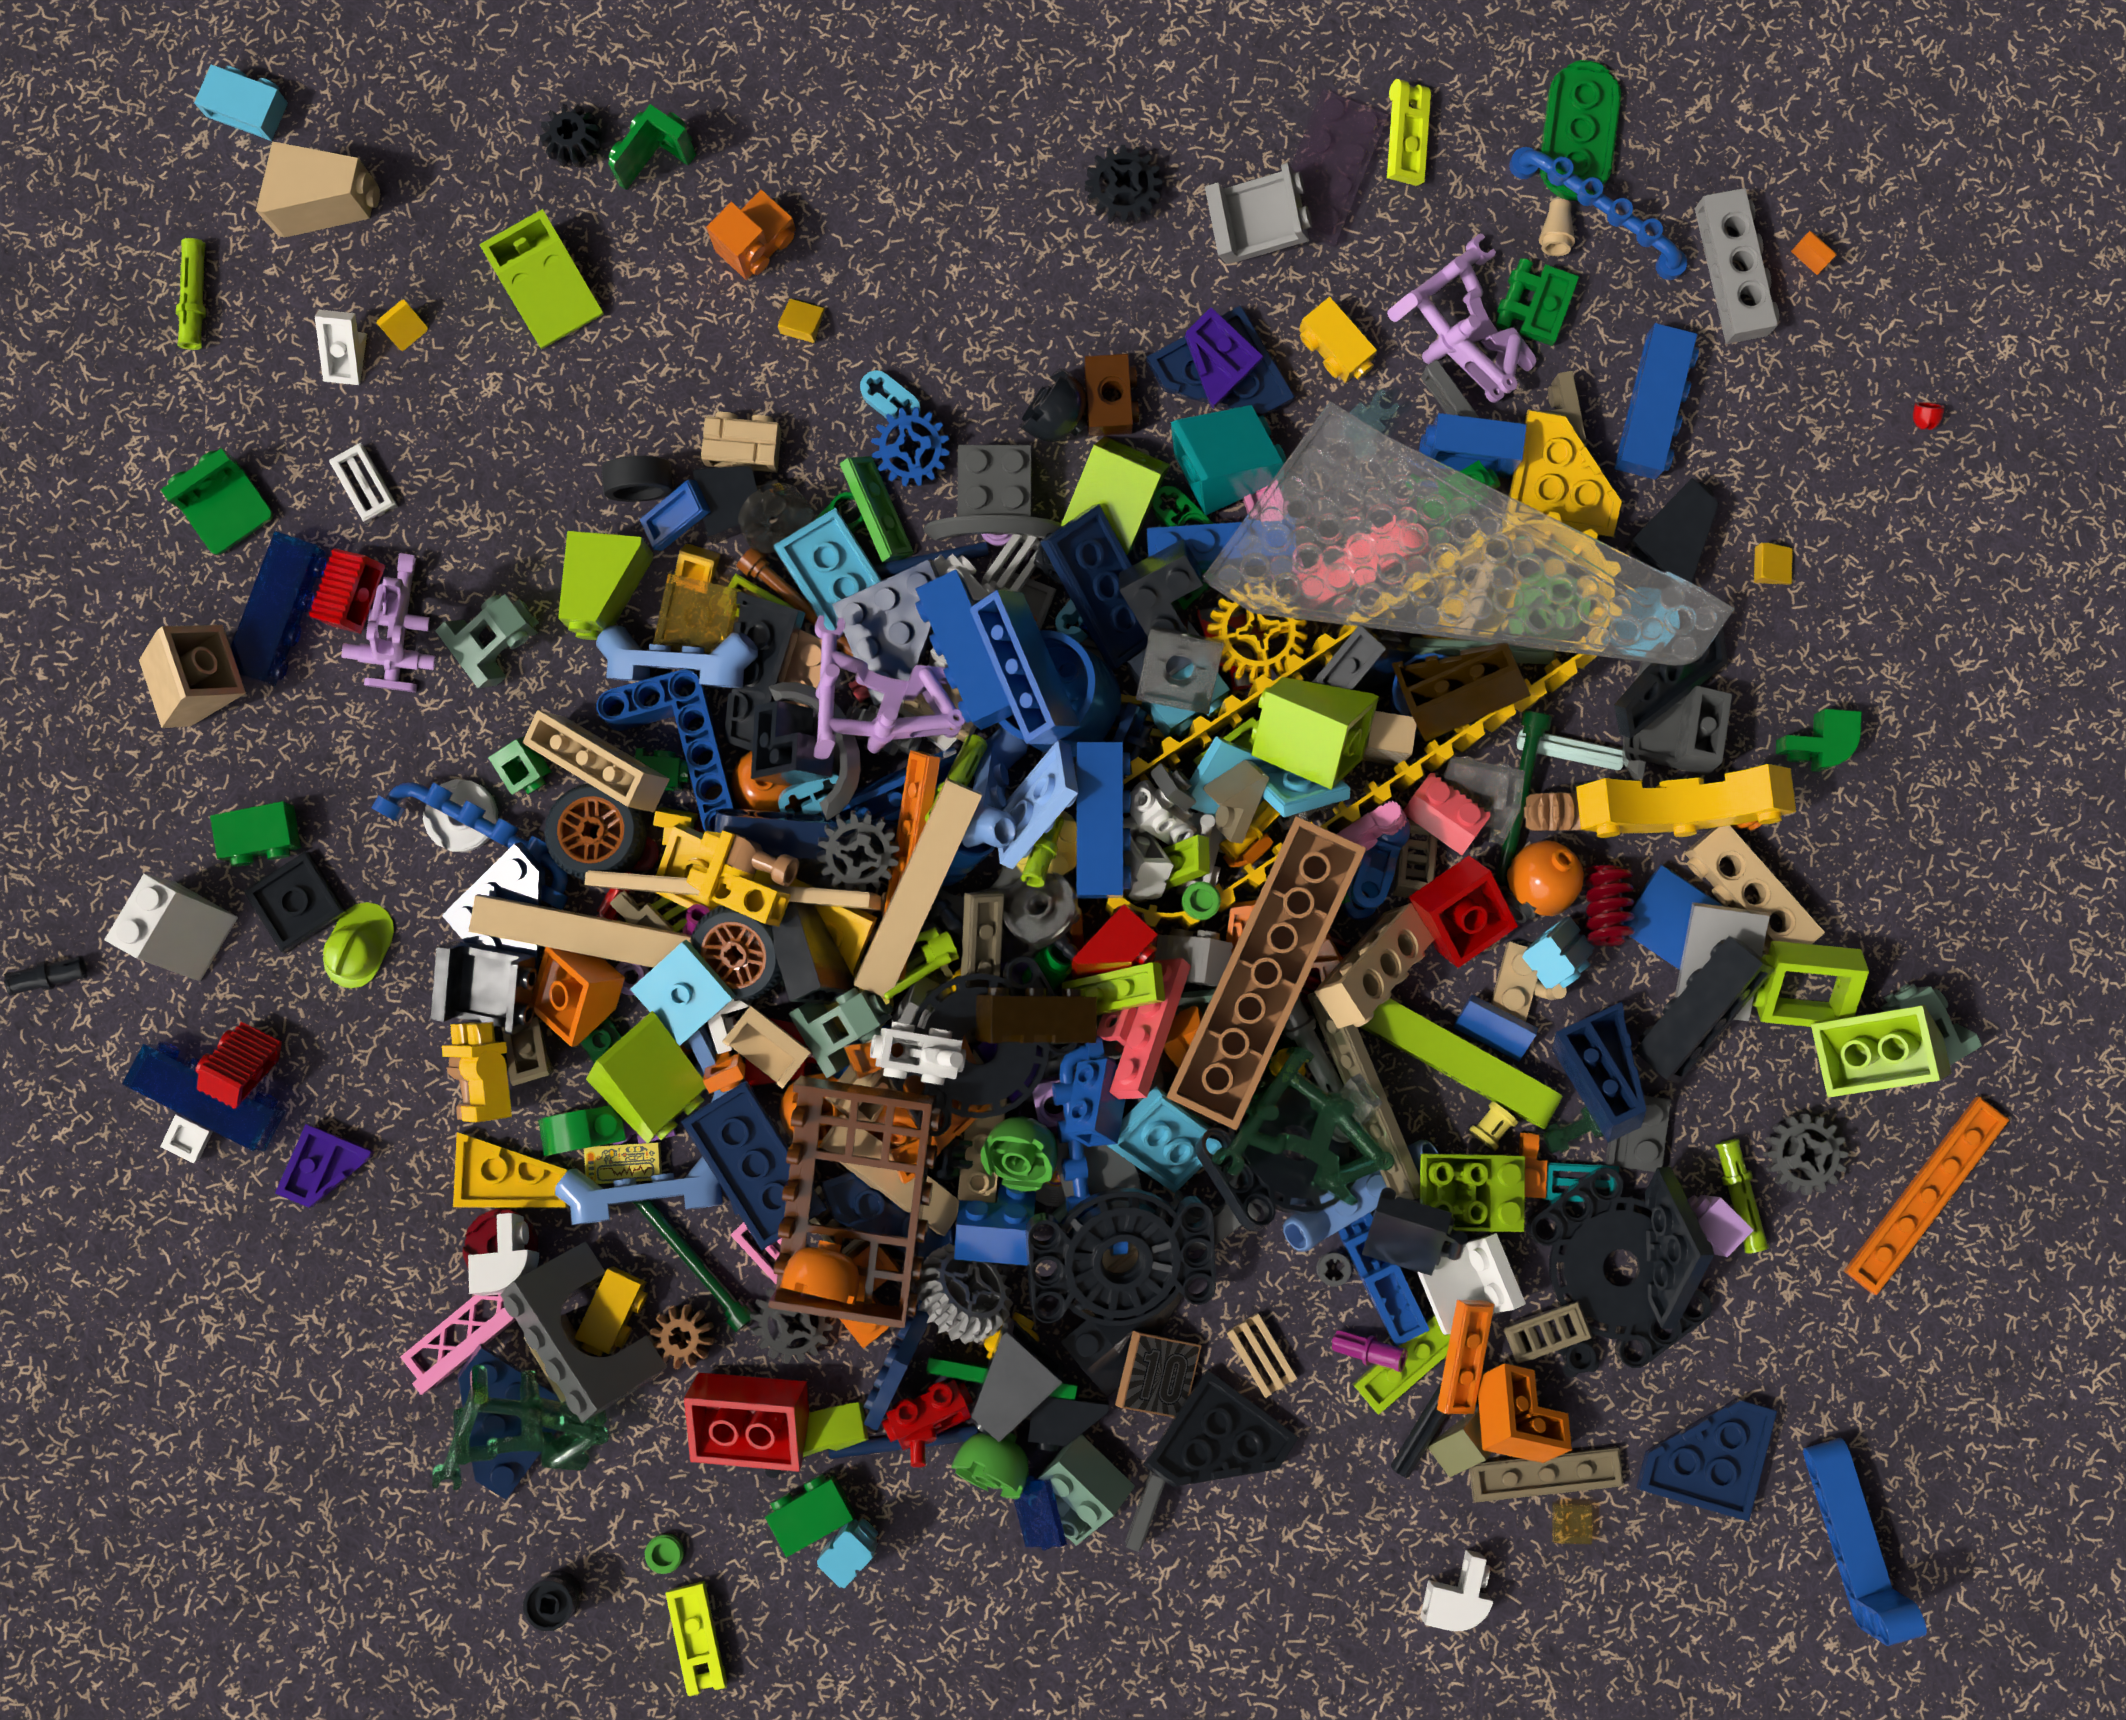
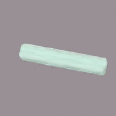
(1577, 751)

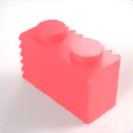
(1446, 813)

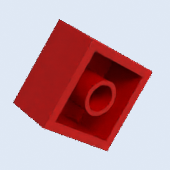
(1463, 911)

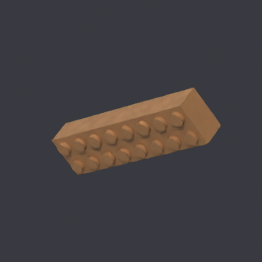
(1266, 973)

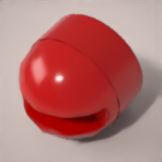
(1927, 415)

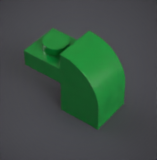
(1833, 740)
(581, 1130)

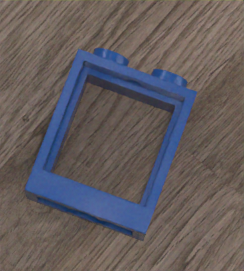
(1464, 440)

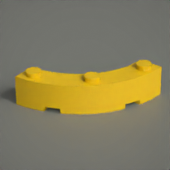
(1686, 804)

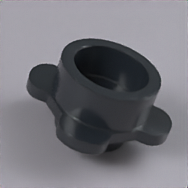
(1587, 1362)

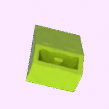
(541, 279)
(1477, 1189)

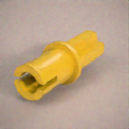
(1262, 819)

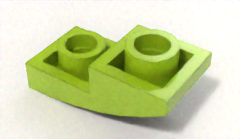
(835, 1428)

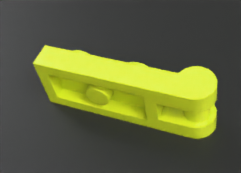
(1408, 132)
(695, 1637)

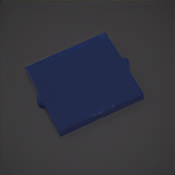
(1040, 1515)

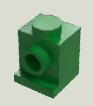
(668, 765)
(509, 766)

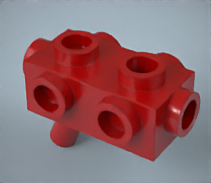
(920, 1419)

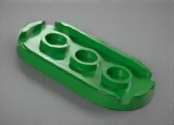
(1581, 123)

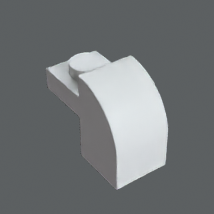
(496, 1271)
(1460, 1606)

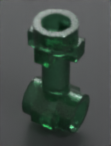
(1557, 1138)

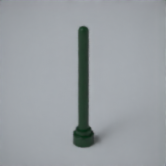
(1535, 726)
(737, 1310)

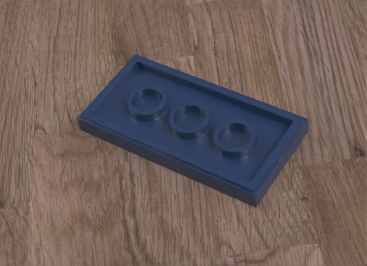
(1089, 567)
(746, 1159)

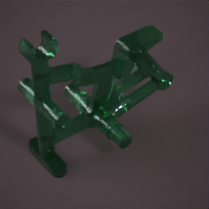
(1332, 1111)
(535, 1412)

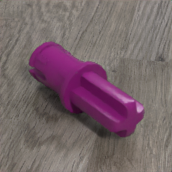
(1369, 1350)

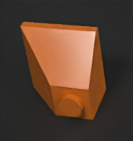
(575, 993)

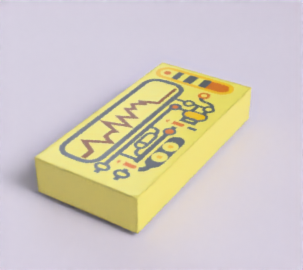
(621, 1162)

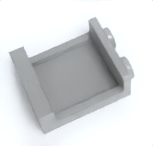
(1258, 215)

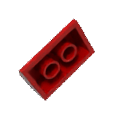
(1118, 945)
(747, 1421)

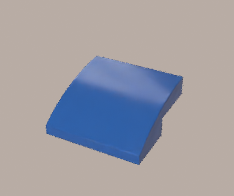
(1664, 914)

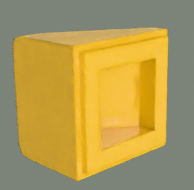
(801, 320)
(402, 325)
(697, 563)
(1773, 564)

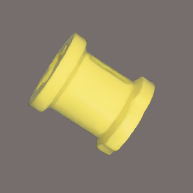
(1493, 1125)

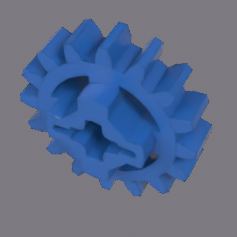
(894, 450)

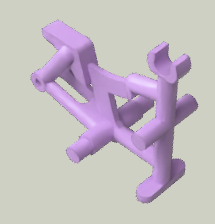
(1460, 339)
(395, 597)
(886, 724)

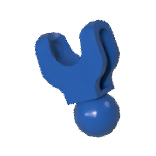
(1375, 874)

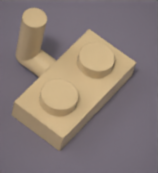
(1519, 983)

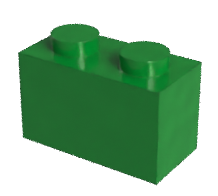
(255, 833)
(810, 1514)

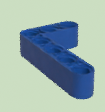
(693, 742)
(1873, 1601)

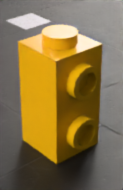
(1337, 341)
(610, 1310)

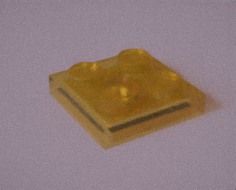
(695, 614)

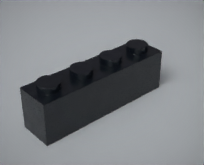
(1703, 1009)

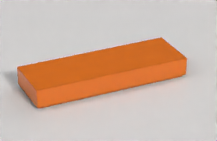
(1465, 1357)

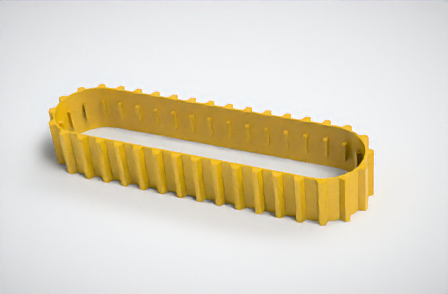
(1406, 776)

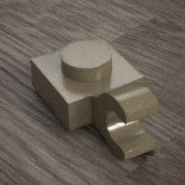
(646, 916)

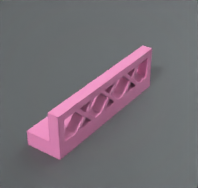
(460, 1354)

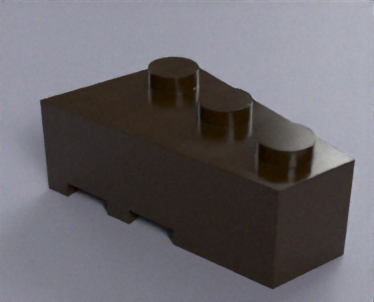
(1460, 688)
(1036, 1016)

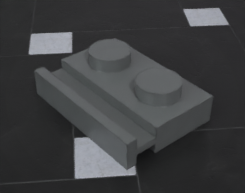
(1645, 1146)

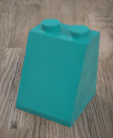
(1226, 455)

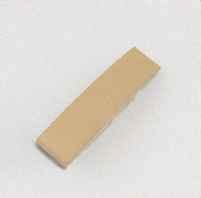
(943, 1205)

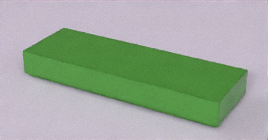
(876, 508)

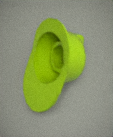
(358, 945)

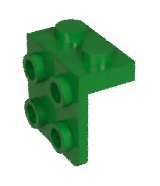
(646, 134)
(218, 501)

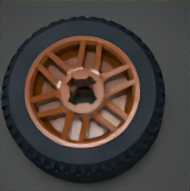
(572, 826)
(738, 951)

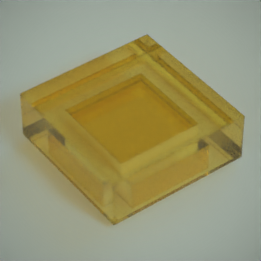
(1571, 1523)

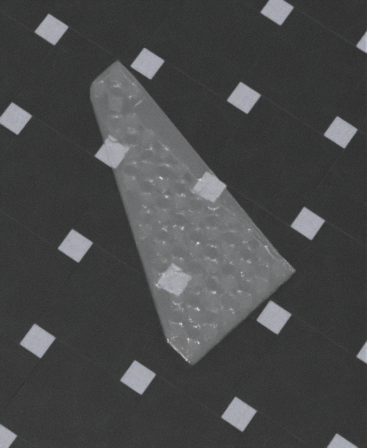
(1413, 546)

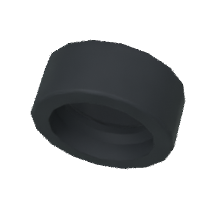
(637, 478)

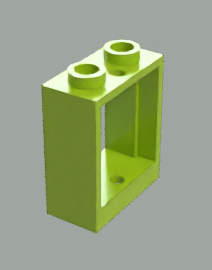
(1842, 962)

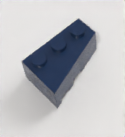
(1603, 1070)

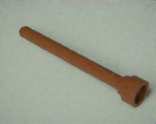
(755, 564)

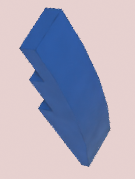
(1384, 1285)

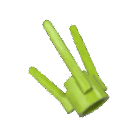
(937, 952)

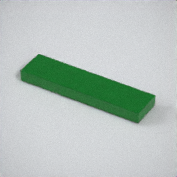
(975, 1372)

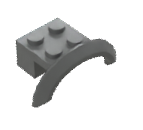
(993, 495)
(1684, 737)
(846, 749)

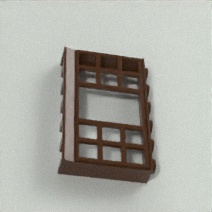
(799, 1188)

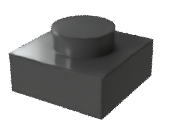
(1174, 786)

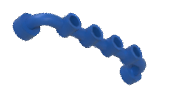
(1671, 261)
(472, 816)
(1075, 1167)

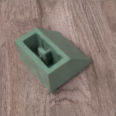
(1085, 1488)

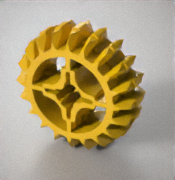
(1240, 638)

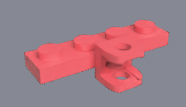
(1143, 1033)

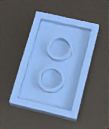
(1040, 801)

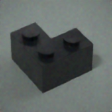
(1158, 583)
(786, 746)

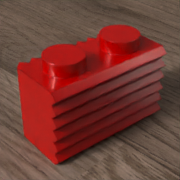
(347, 590)
(237, 1064)

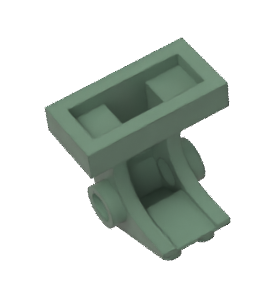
(510, 623)
(860, 1015)
(1957, 1039)

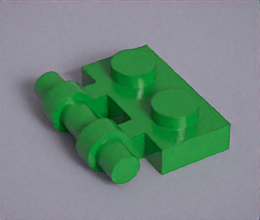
(1548, 304)

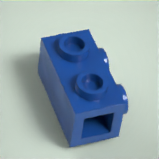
(1093, 1111)

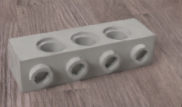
(1737, 319)

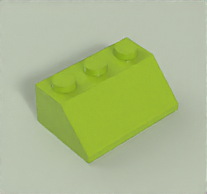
(1880, 1051)

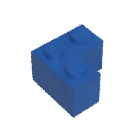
(994, 1230)

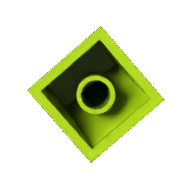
(1122, 484)
(599, 579)
(1313, 729)
(648, 1079)

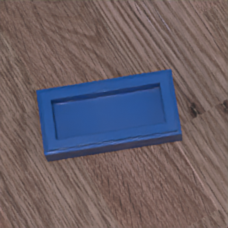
(675, 515)
(1495, 1027)

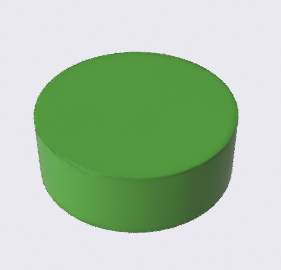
(1201, 901)
(664, 1553)

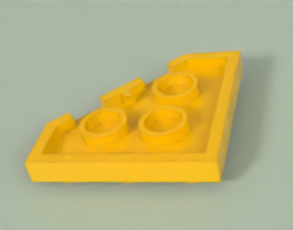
(1563, 476)

